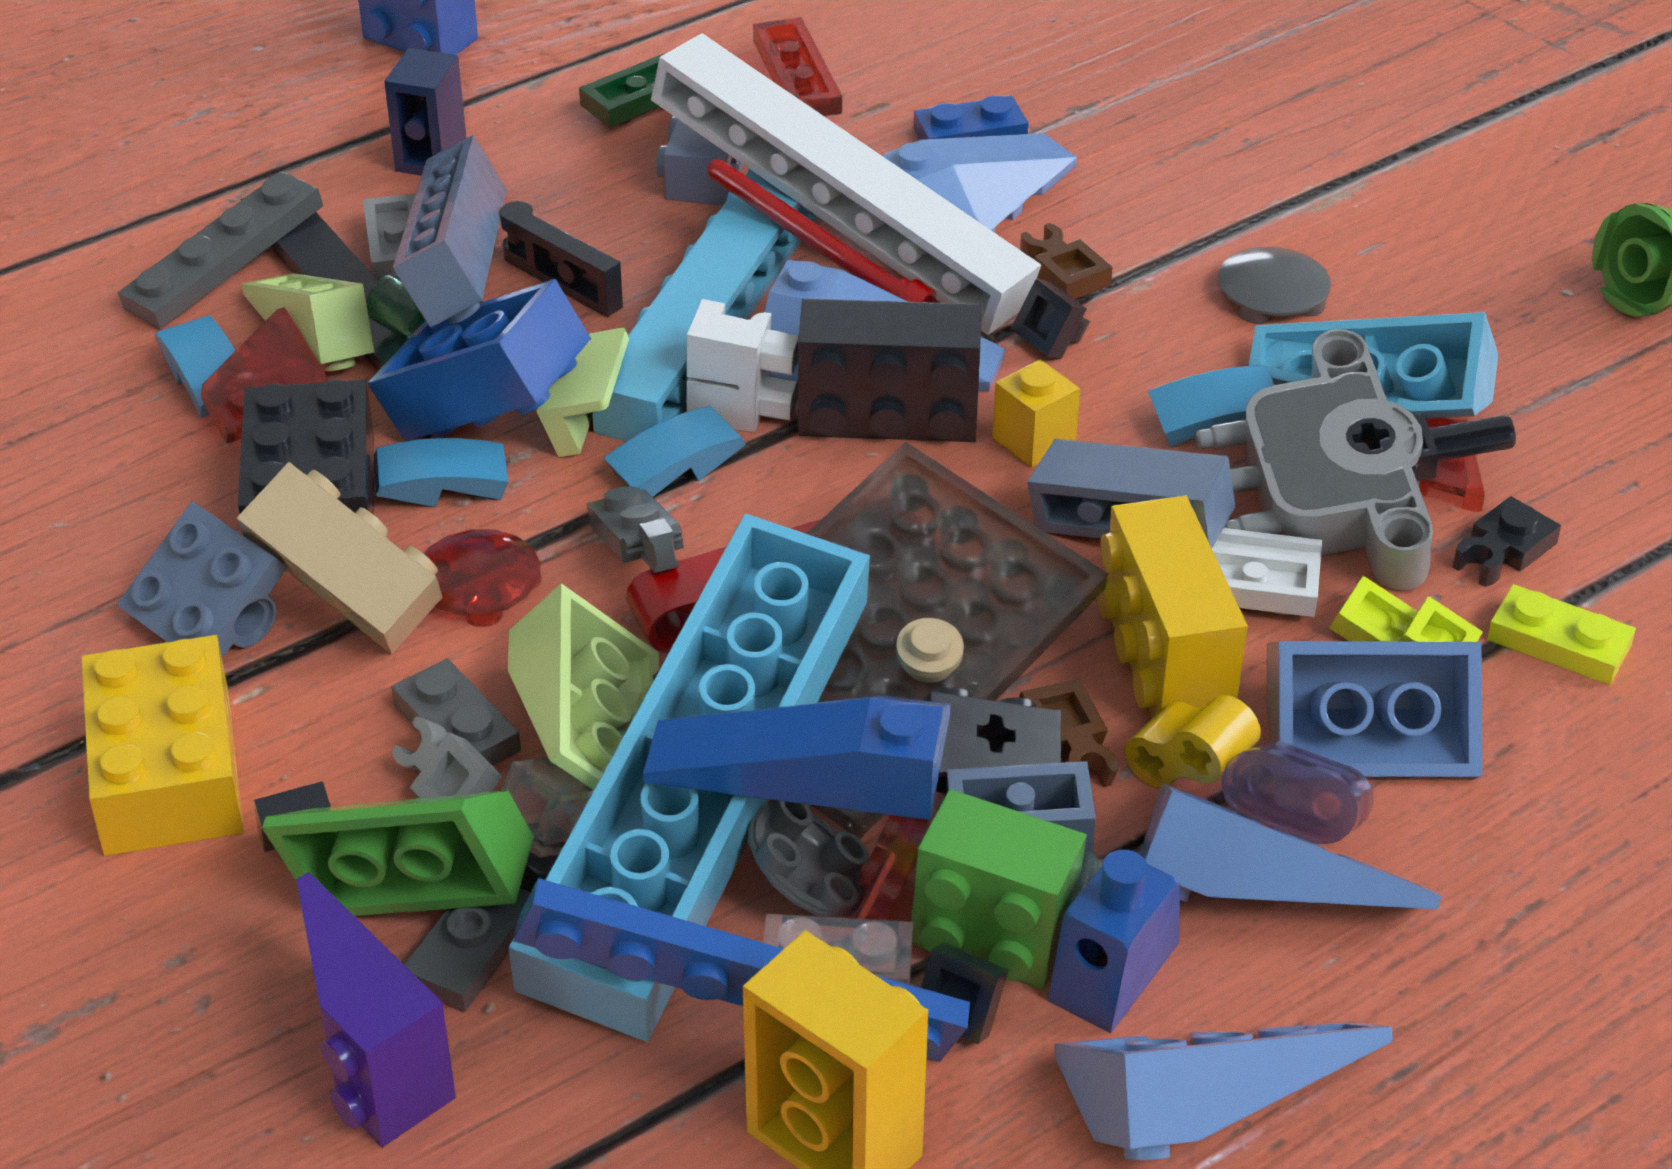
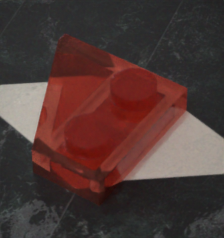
(269, 356)
(890, 869)

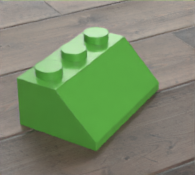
(409, 851)

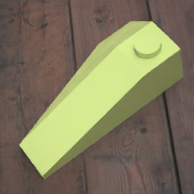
(578, 680)

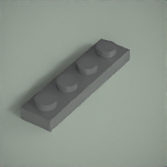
(220, 249)

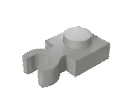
(446, 764)

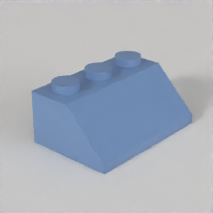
(1380, 704)

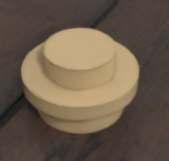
(929, 649)

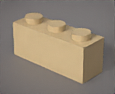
(342, 555)

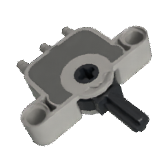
(1346, 461)

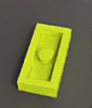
(1561, 634)

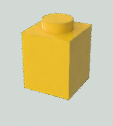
(1034, 410)

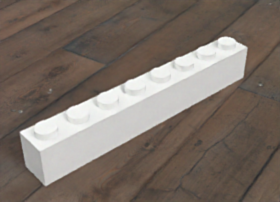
(843, 180)

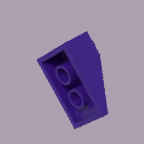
(378, 1023)

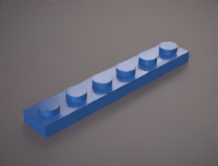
(680, 952)

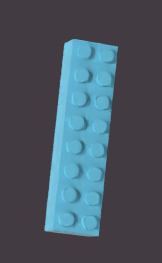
(753, 641)

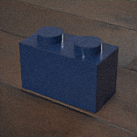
(424, 107)

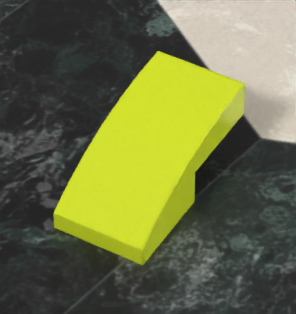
(1379, 616)

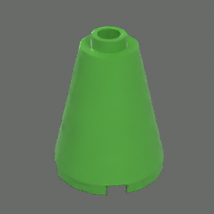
(1636, 258)

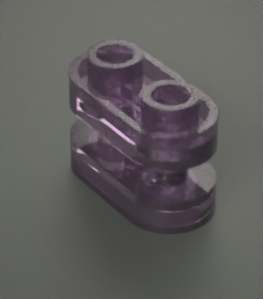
(1297, 792)

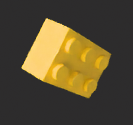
(1170, 605)
(160, 745)
(833, 1061)

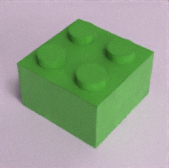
(996, 885)

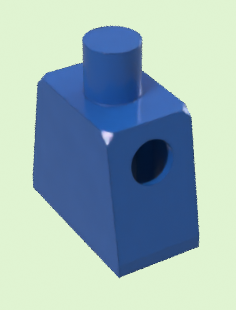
(1129, 917)

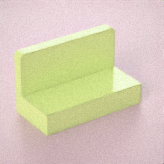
(583, 391)

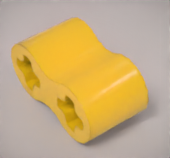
(1192, 741)

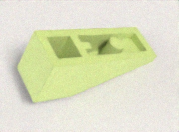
(325, 310)

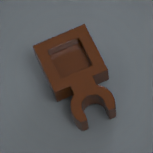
(1068, 266)
(1080, 727)

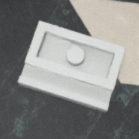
(1270, 570)

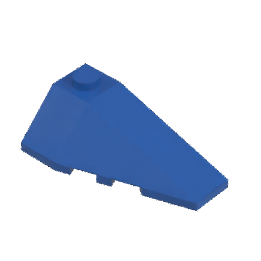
(835, 754)

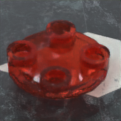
(483, 573)

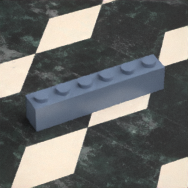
(451, 233)

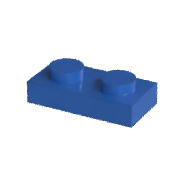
(971, 119)

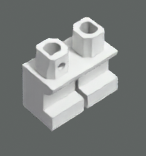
(732, 367)

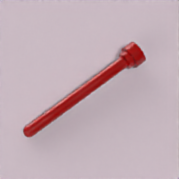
(815, 235)

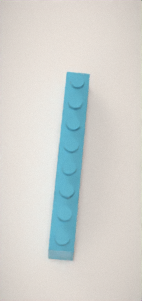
(728, 265)

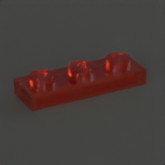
(797, 64)

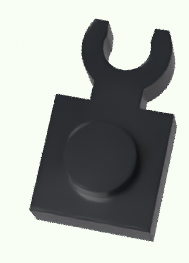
(1508, 535)

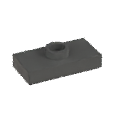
(465, 950)

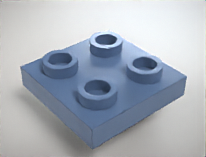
(206, 584)

